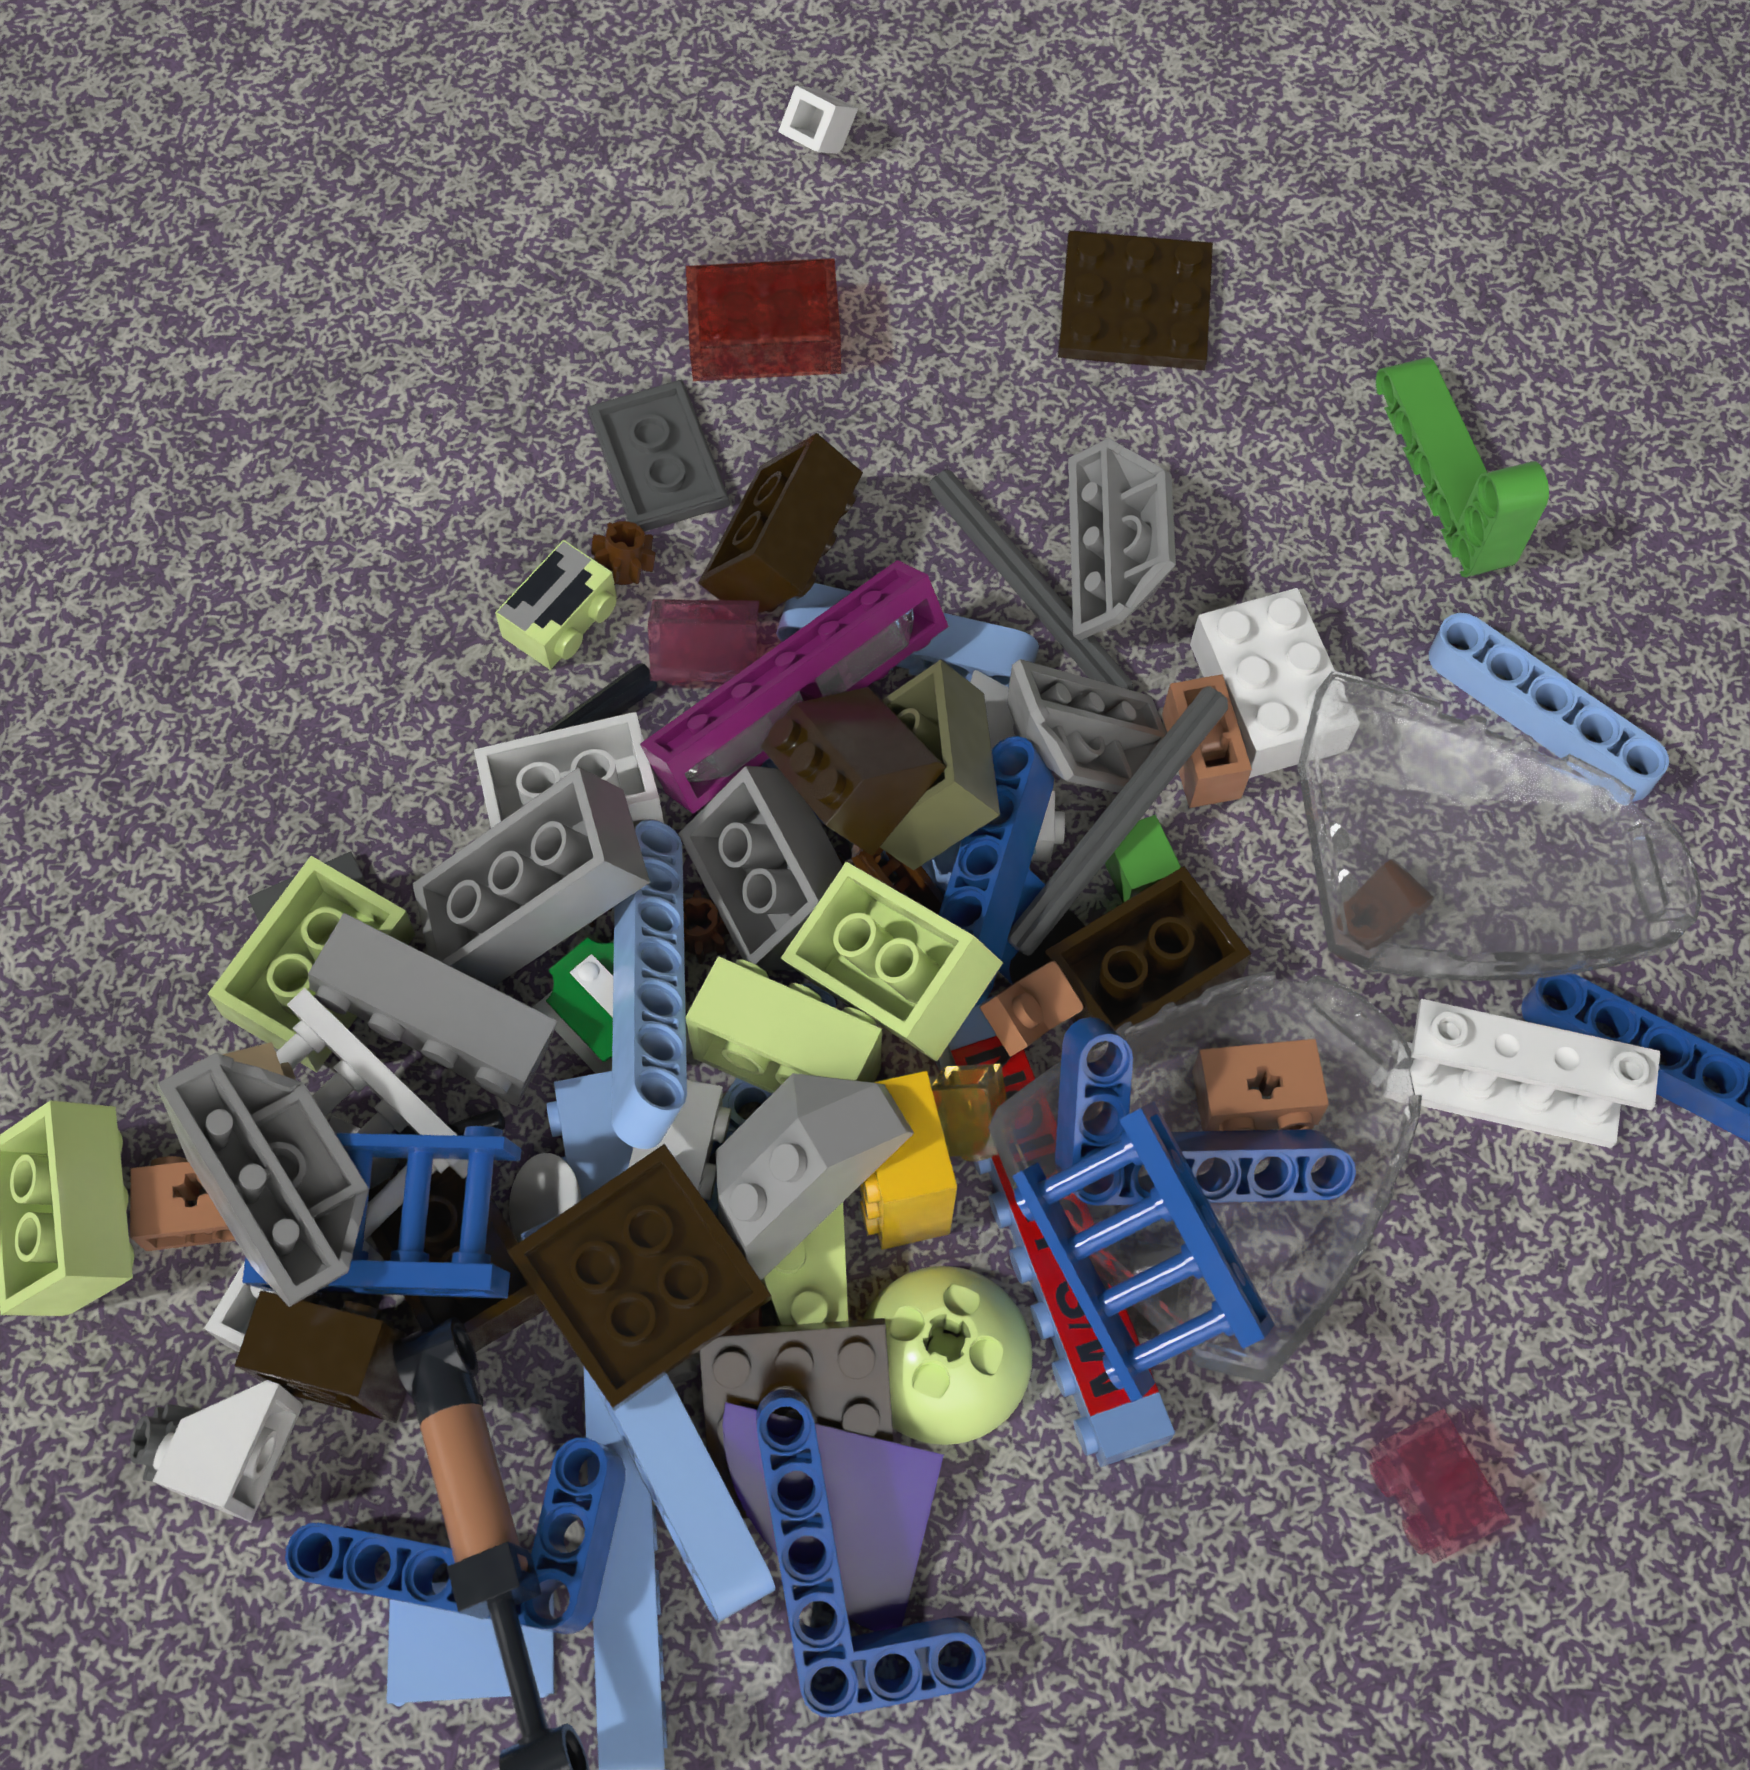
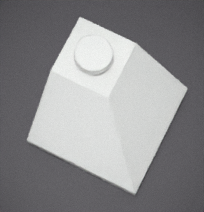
(229, 1449)

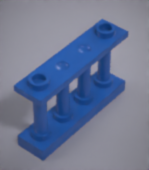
(1203, 1254)
(409, 1266)

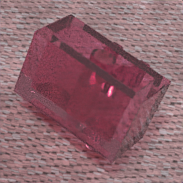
(702, 639)
(1436, 1487)

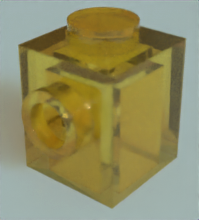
(966, 1104)

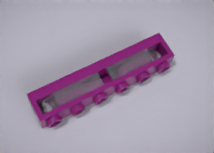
(830, 655)

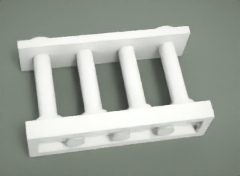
(356, 1070)
(1528, 1073)

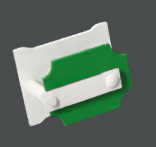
(584, 1003)

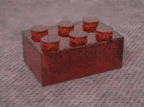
(763, 319)

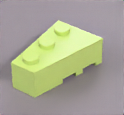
(812, 1277)

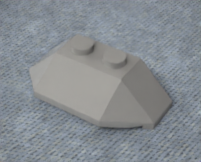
(1117, 534)
(1082, 725)
(802, 1161)
(269, 1170)

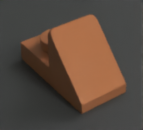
(1031, 1007)

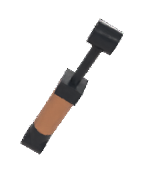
(489, 1565)

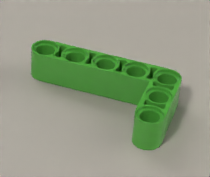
(1483, 512)

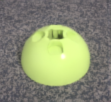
(963, 1382)

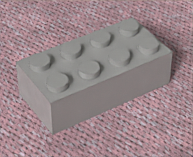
(532, 879)

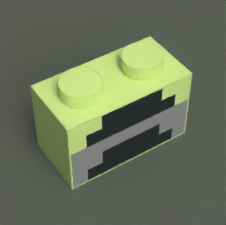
(557, 605)

